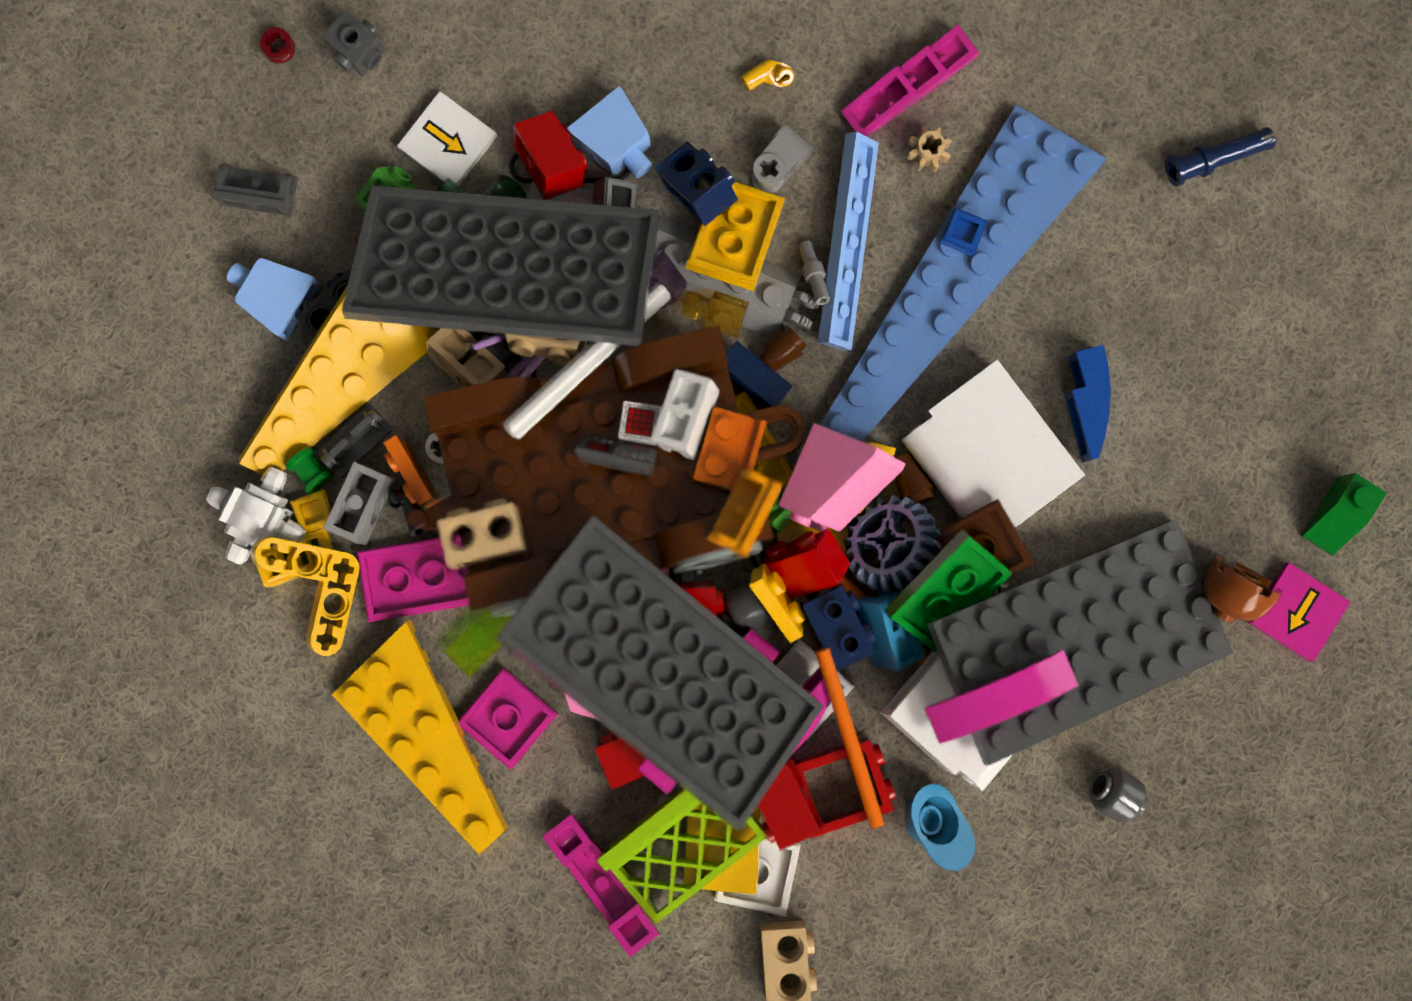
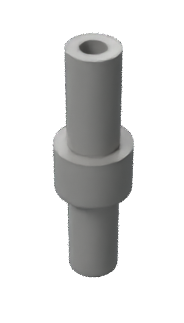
(814, 273)

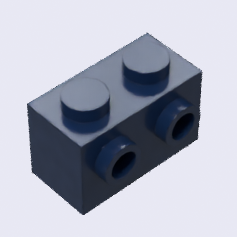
(838, 627)

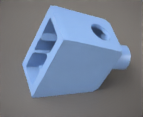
(613, 135)
(273, 294)

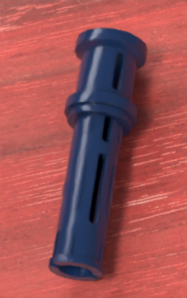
(1204, 160)

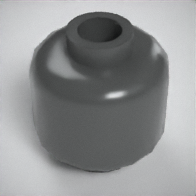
(743, 609)
(1118, 795)

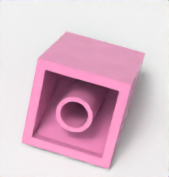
(836, 479)

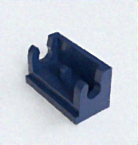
(756, 376)

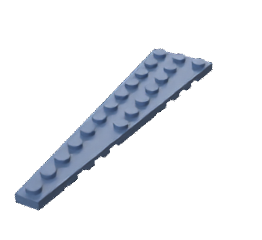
(1020, 192)

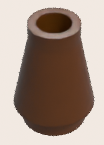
(783, 349)
(912, 482)

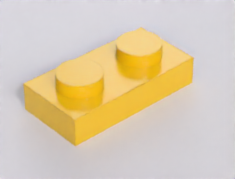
(771, 593)

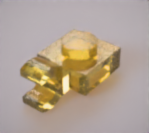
(720, 310)

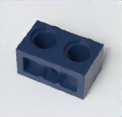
(697, 182)

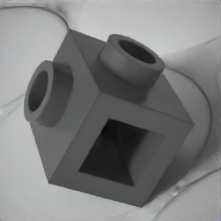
(354, 43)

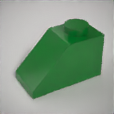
(1343, 512)

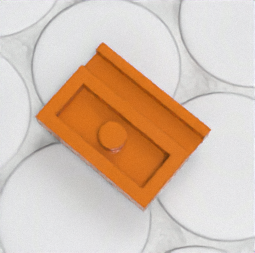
(728, 448)
(417, 484)

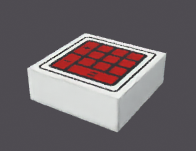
(638, 422)

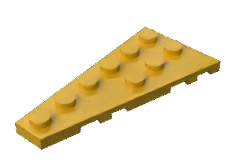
(332, 380)
(417, 728)

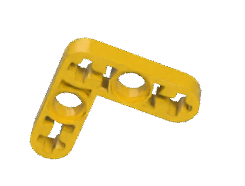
(322, 572)

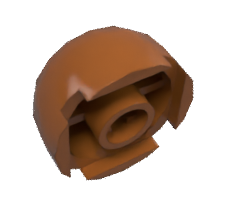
(1238, 591)

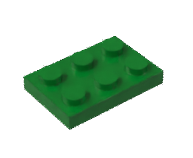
(950, 582)

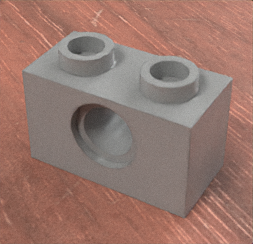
(359, 504)

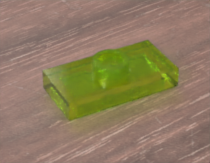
(477, 643)

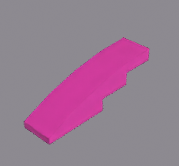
(910, 82)

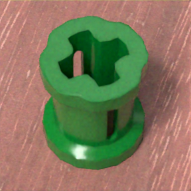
(309, 470)

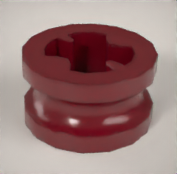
(269, 36)

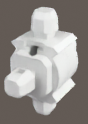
(255, 514)

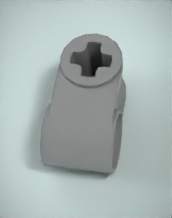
(782, 156)

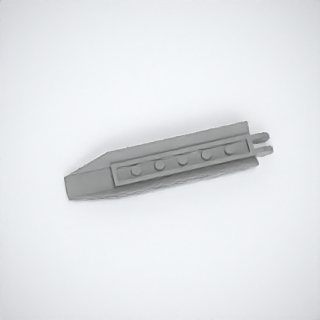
(772, 291)

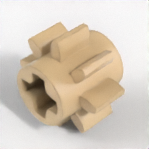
(924, 157)

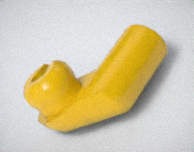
(768, 72)

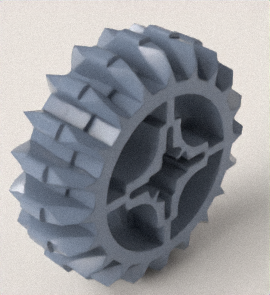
(879, 531)

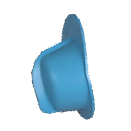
(940, 827)

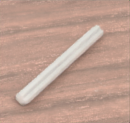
(573, 374)

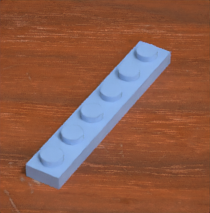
(848, 241)

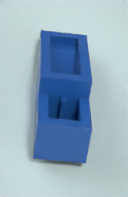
(1090, 401)

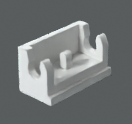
(685, 414)

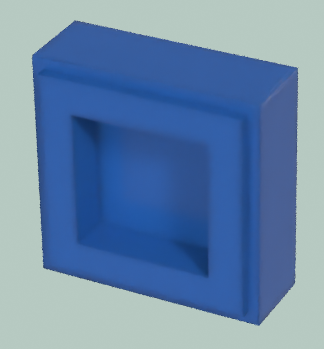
(963, 232)

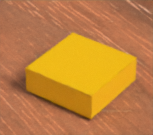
(312, 510)

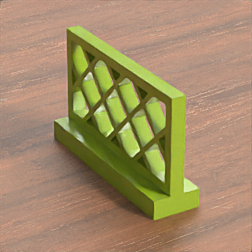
(655, 826)

